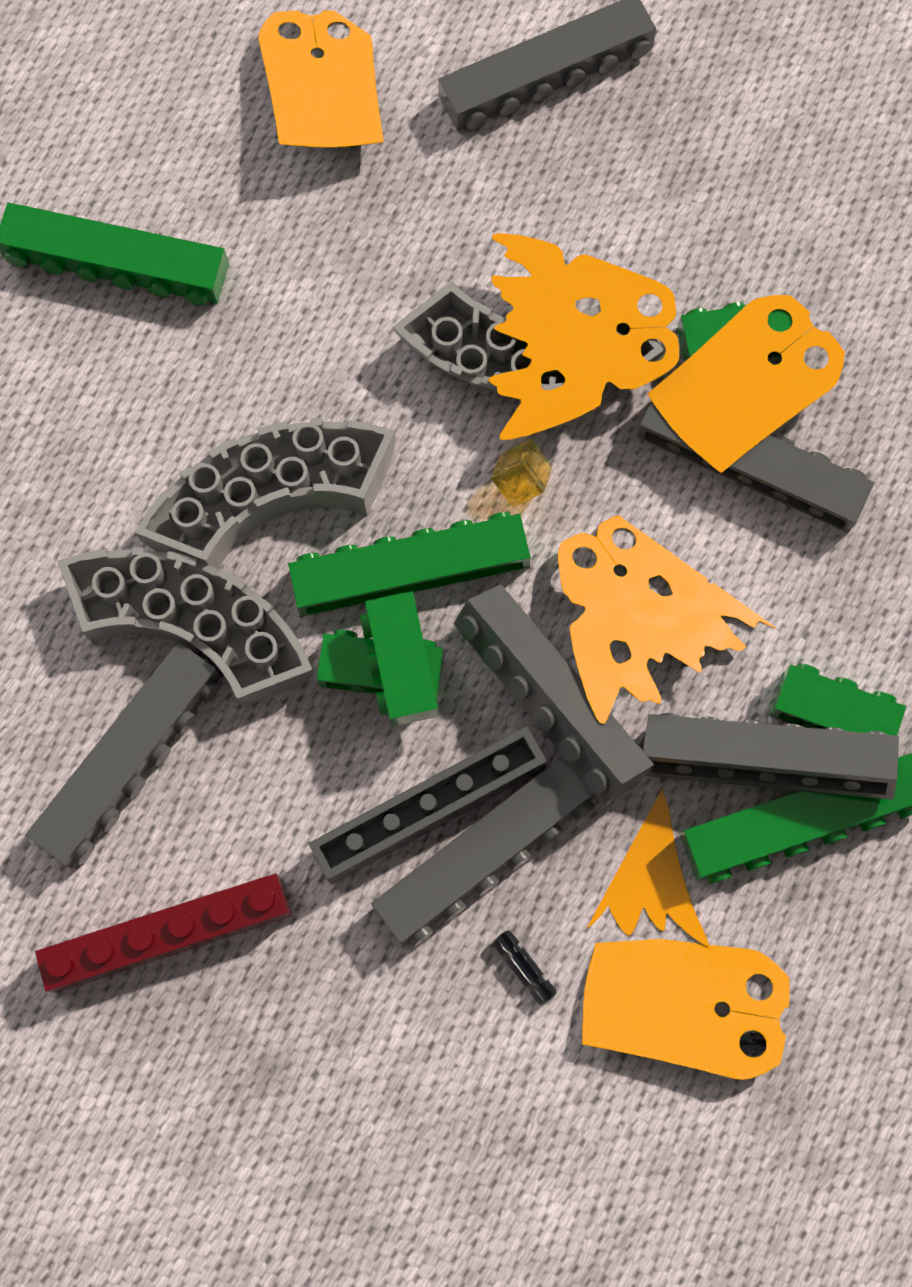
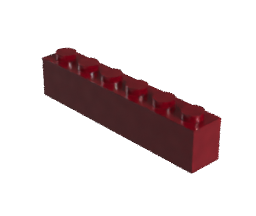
(163, 933)

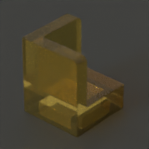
(521, 473)

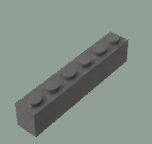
(546, 63)
(780, 472)
(551, 694)
(772, 755)
(124, 756)
(428, 805)
(484, 851)

